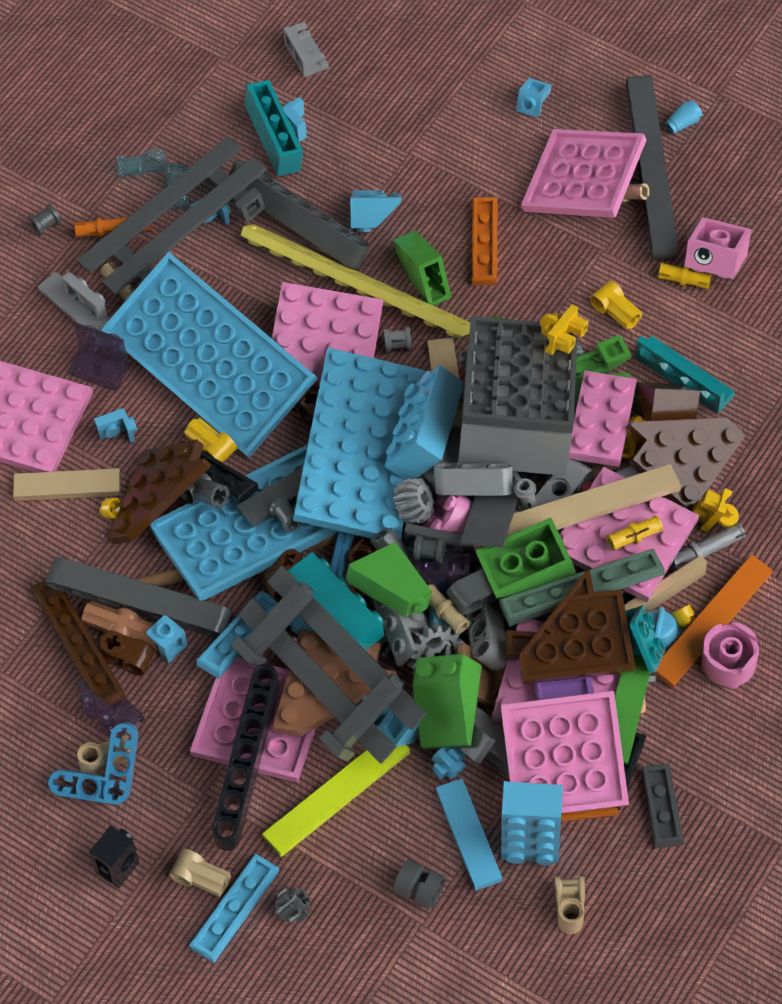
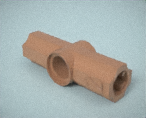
(120, 620)

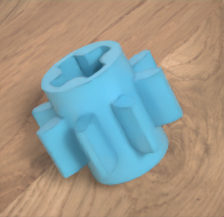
(448, 762)

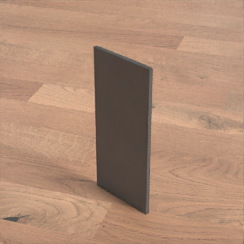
(490, 520)

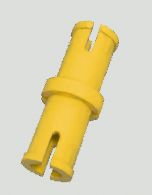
(684, 276)
(647, 527)

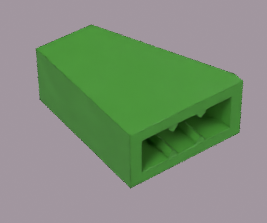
(423, 267)
(390, 580)

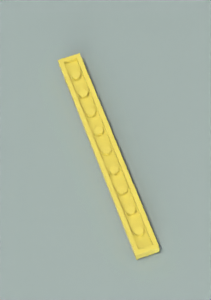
(348, 277)

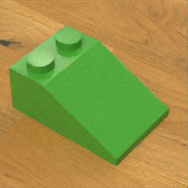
(527, 560)
(448, 694)

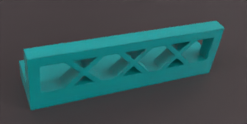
(683, 372)

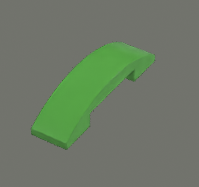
(605, 358)
(629, 703)

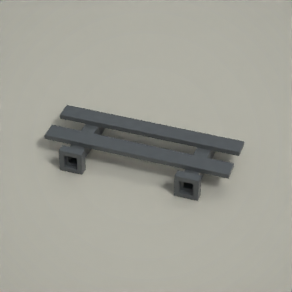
(225, 189)
(355, 720)

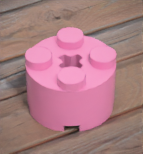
(450, 513)
(730, 654)

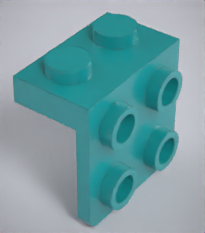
(643, 637)

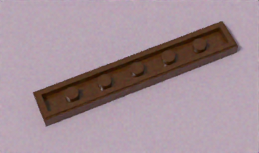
(78, 643)

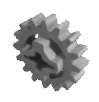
(437, 640)

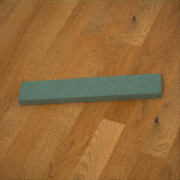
(607, 577)

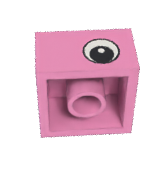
(717, 248)

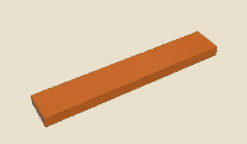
(719, 611)

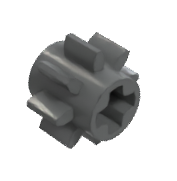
(293, 905)

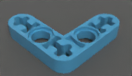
(104, 782)

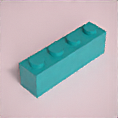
(273, 128)
(339, 601)

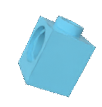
(397, 730)

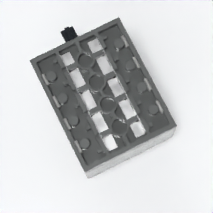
(517, 398)

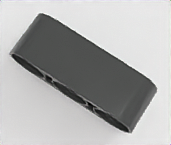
(472, 593)

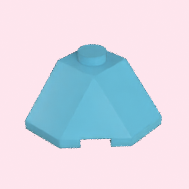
(371, 208)

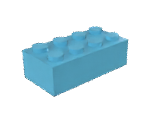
(424, 423)
(531, 822)

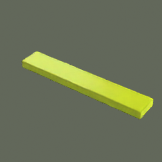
(329, 799)

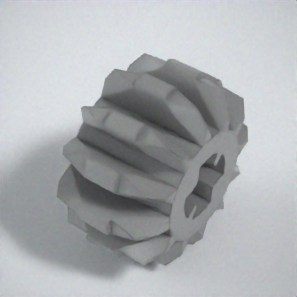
(413, 501)

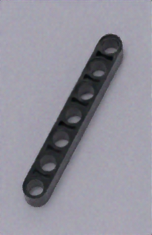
(246, 768)

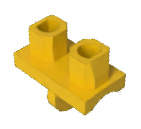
(559, 327)
(713, 510)

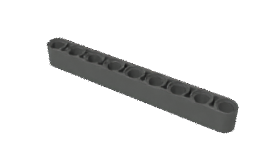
(652, 168)

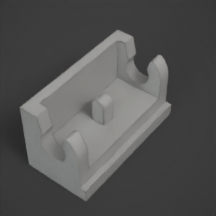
(304, 50)

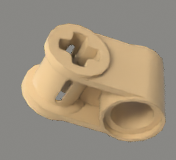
(570, 899)

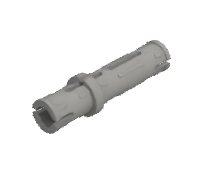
(708, 546)

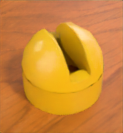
(110, 504)
(684, 616)

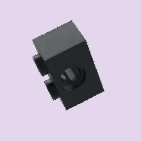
(114, 856)

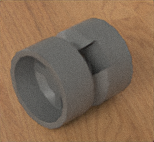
(419, 884)

